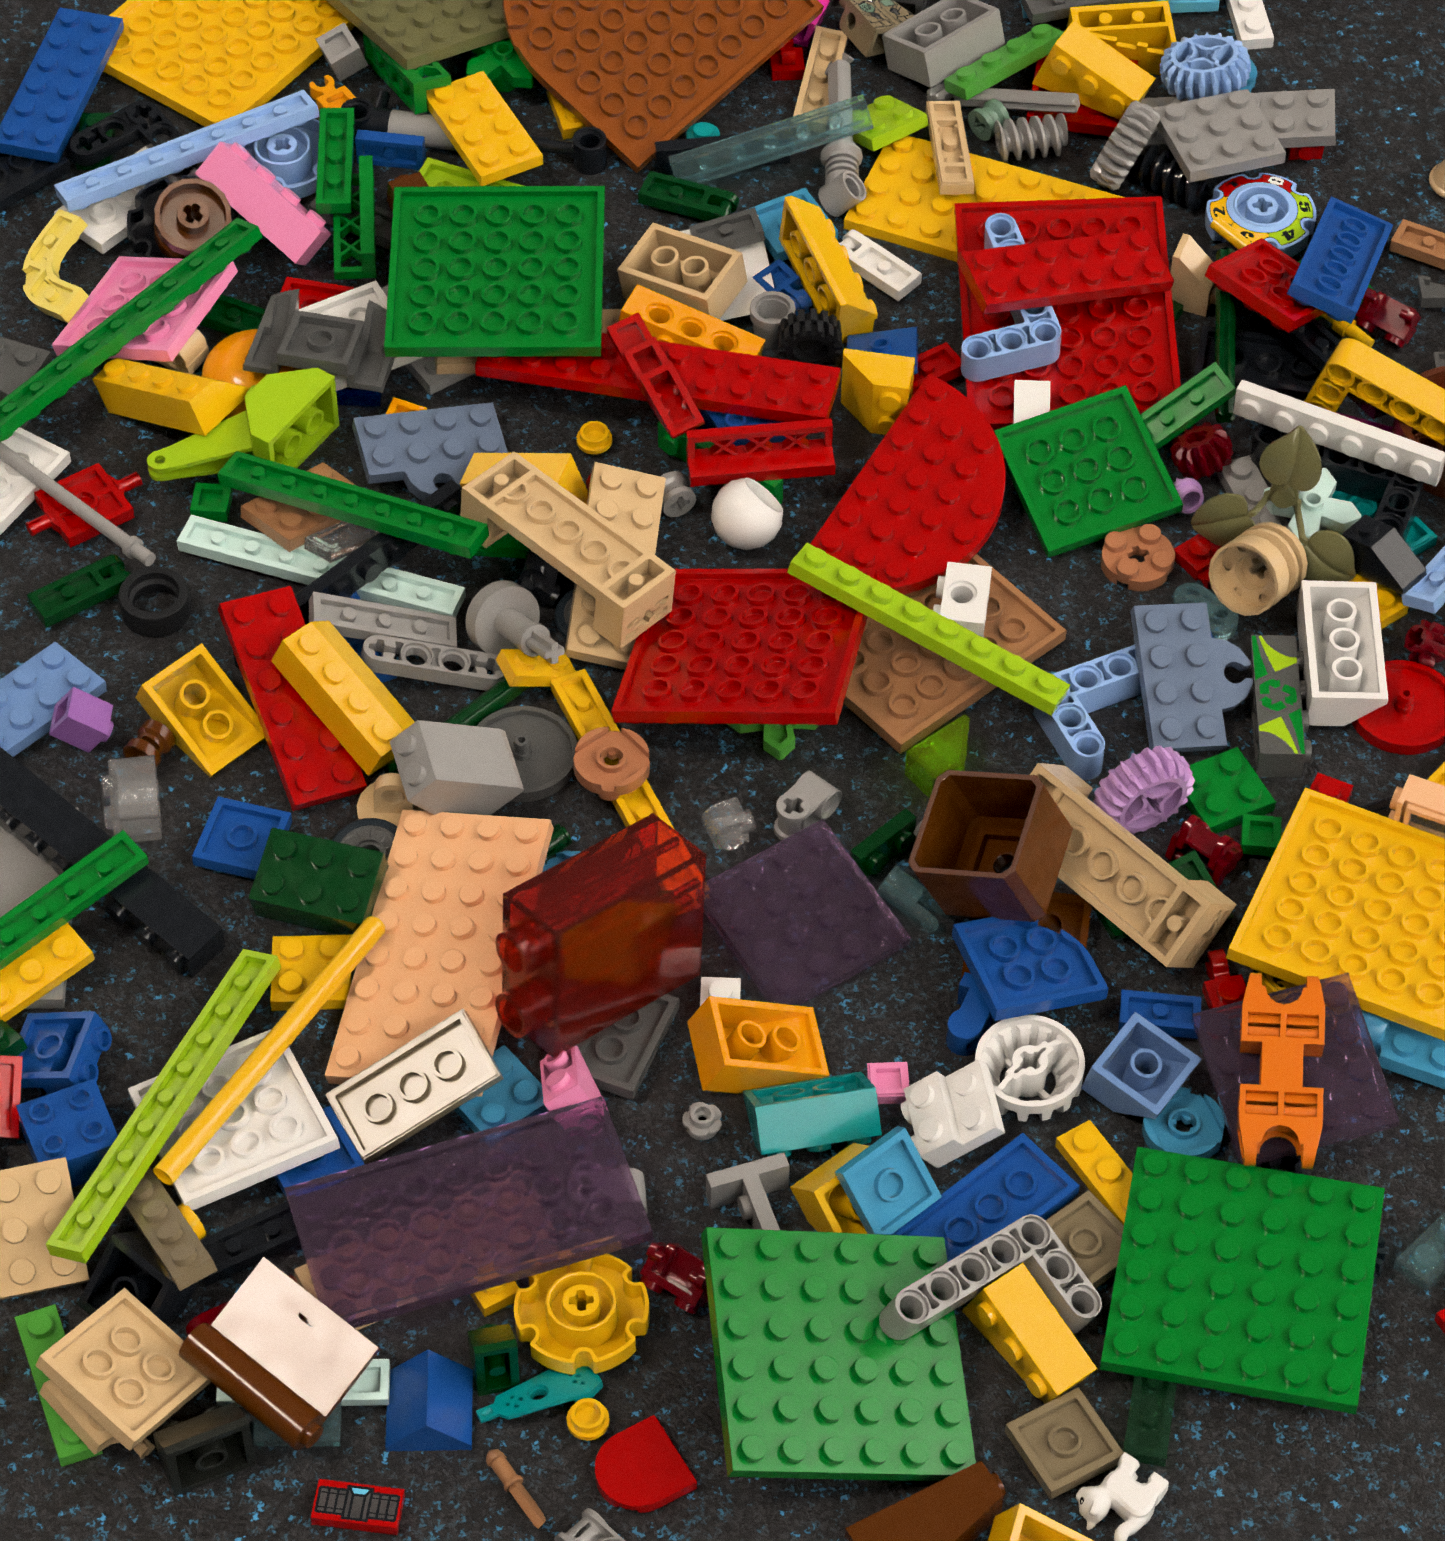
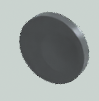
(540, 746)

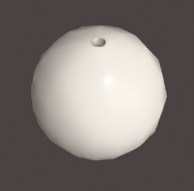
(746, 514)

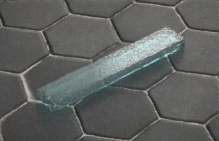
(773, 141)

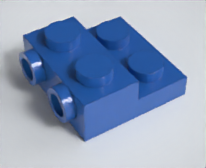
(62, 1049)

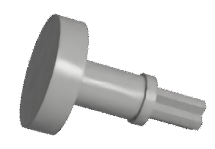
(508, 618)

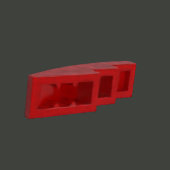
(655, 375)

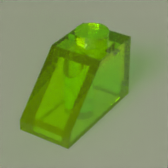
(937, 754)

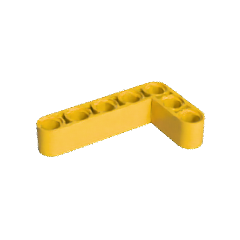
(1382, 384)

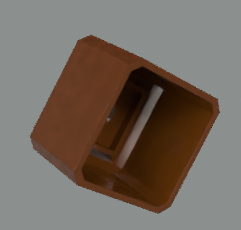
(978, 827)

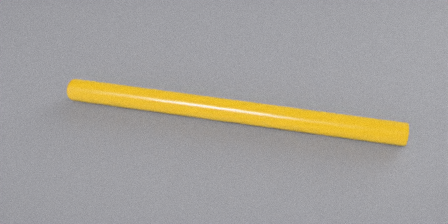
(268, 1051)

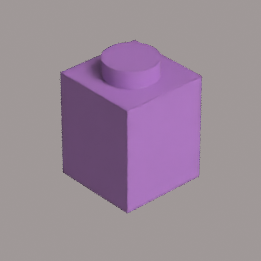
(81, 720)

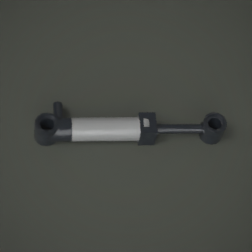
(586, 149)

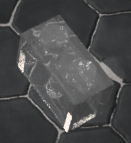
(133, 798)

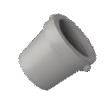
(767, 312)

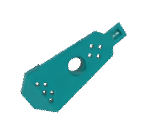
(555, 1386)

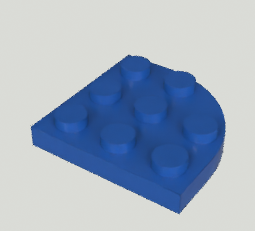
(1027, 967)

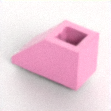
(566, 1080)

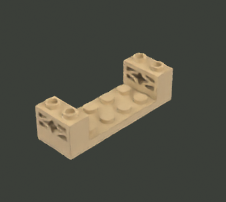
(624, 577)
(1130, 881)

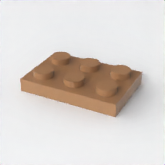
(287, 523)

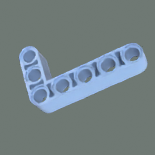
(1018, 347)
(1091, 688)

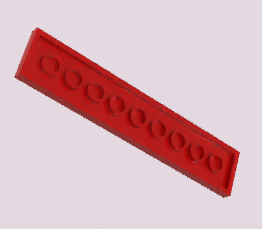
(713, 378)

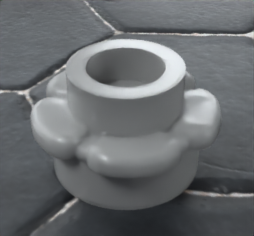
(702, 1129)

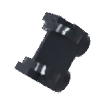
(540, 579)

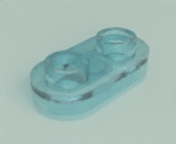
(1221, 628)

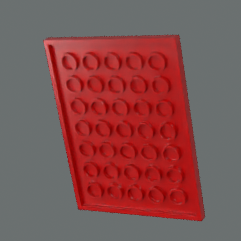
(1101, 340)

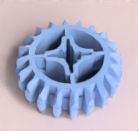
(1205, 66)

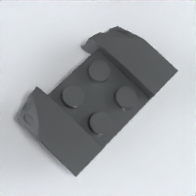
(321, 341)

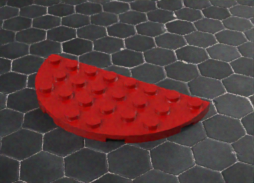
(922, 494)

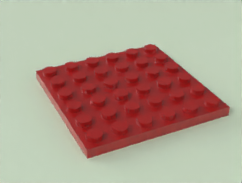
(743, 653)

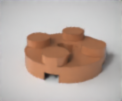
(1142, 541)
(611, 780)

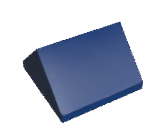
(430, 1405)

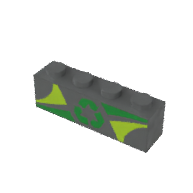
(1277, 706)

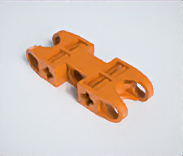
(1280, 1101)

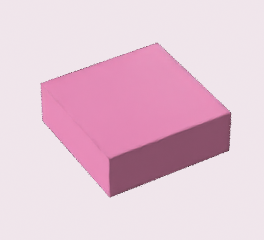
(889, 1080)

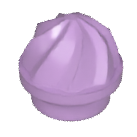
(1190, 494)

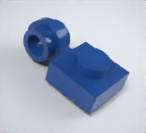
(787, 282)

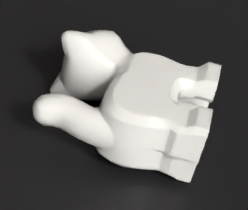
(1125, 1496)

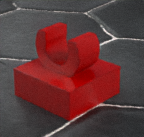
(787, 63)

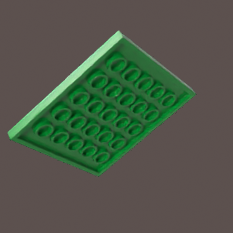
(496, 271)
(1244, 1280)
(812, 1375)

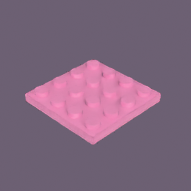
(122, 283)

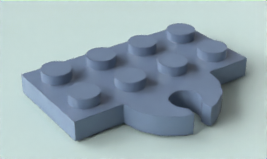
(426, 444)
(1185, 676)

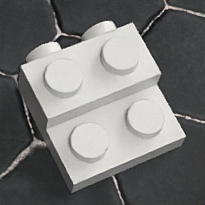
(952, 1113)

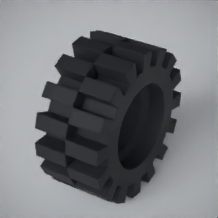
(810, 337)

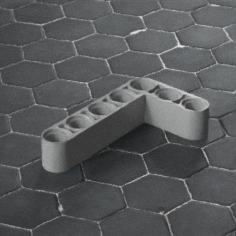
(1040, 1256)

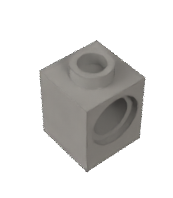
(341, 52)

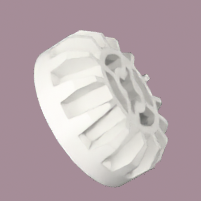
(1031, 1050)

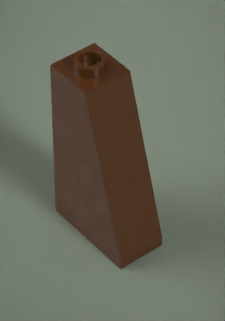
(946, 1511)

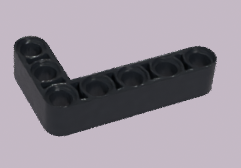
(1395, 492)

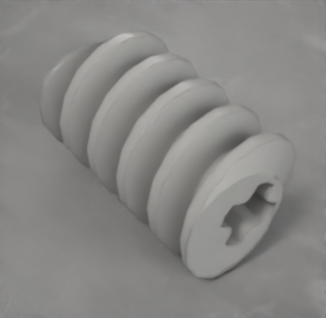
(1031, 136)

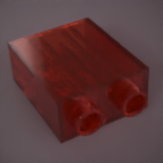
(601, 935)

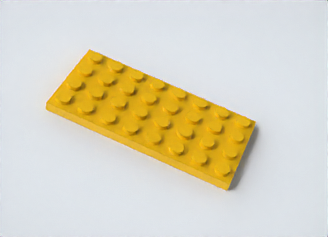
(910, 212)

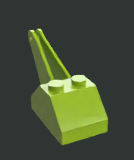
(282, 423)

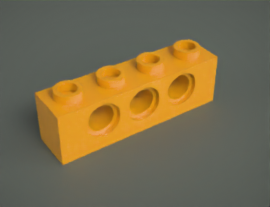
(684, 325)

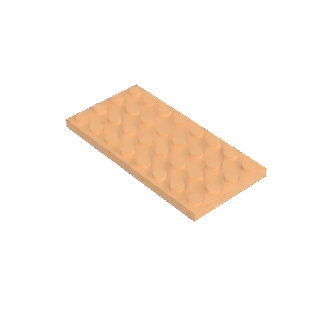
(439, 934)

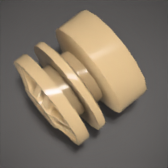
(1258, 568)

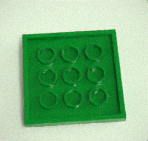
(1087, 471)

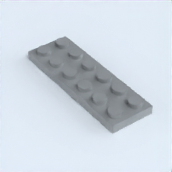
(1295, 117)

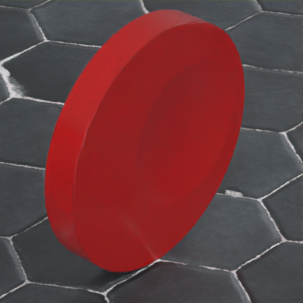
(1414, 712)

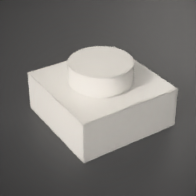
(720, 988)

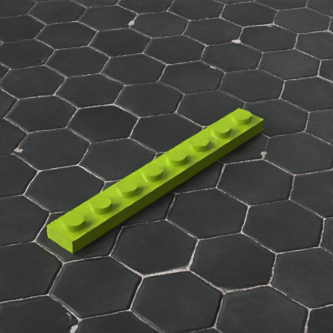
(928, 628)

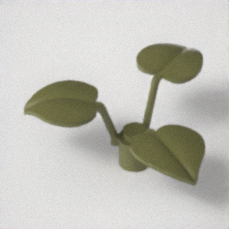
(1291, 467)

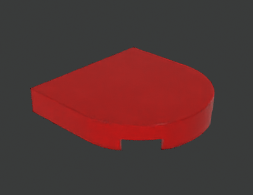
(642, 1468)

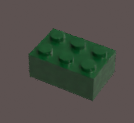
(317, 882)

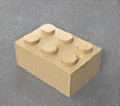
(684, 270)

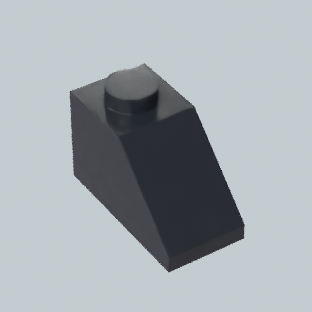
(1384, 555)

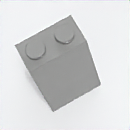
(456, 767)

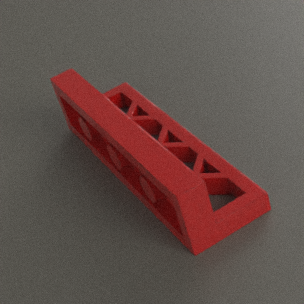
(760, 458)

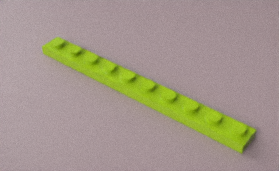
(162, 1107)

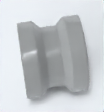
(677, 496)

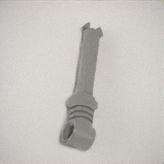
(841, 157)

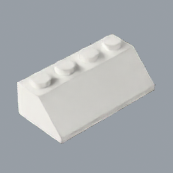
(1341, 650)

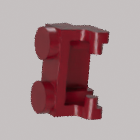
(1388, 316)
(1221, 851)
(678, 1272)

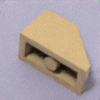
(1190, 284)

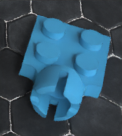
(1407, 1050)

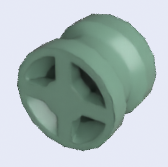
(983, 120)

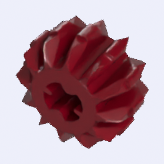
(1202, 450)

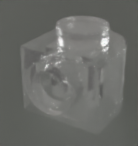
(728, 824)

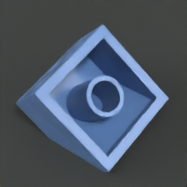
(1140, 1070)

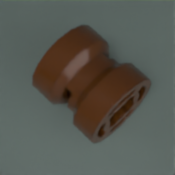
(152, 739)

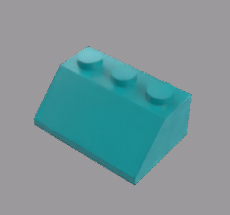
(813, 1114)

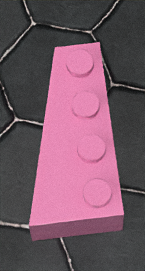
(265, 202)

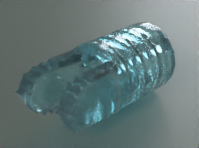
(906, 893)

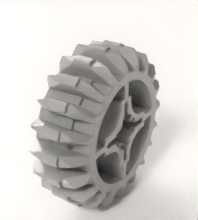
(1124, 145)

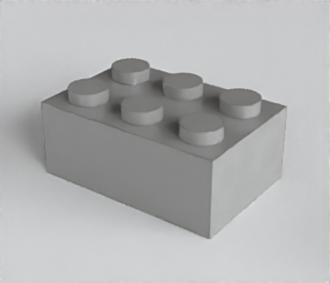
(943, 40)

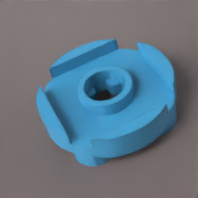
(1202, 1139)

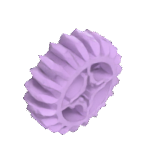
(1145, 788)

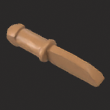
(513, 1484)

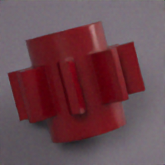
(1426, 643)

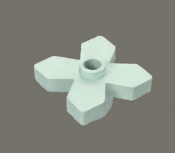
(1319, 509)

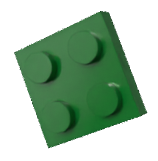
(1226, 790)

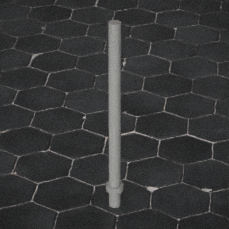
(131, 545)

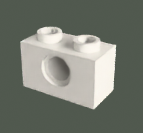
(964, 595)

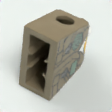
(868, 19)

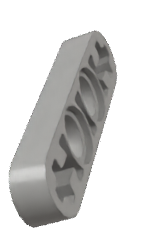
(434, 657)

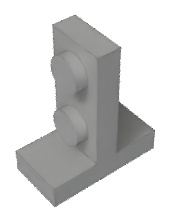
(748, 1187)

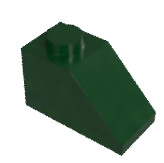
(494, 1358)

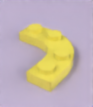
(43, 264)

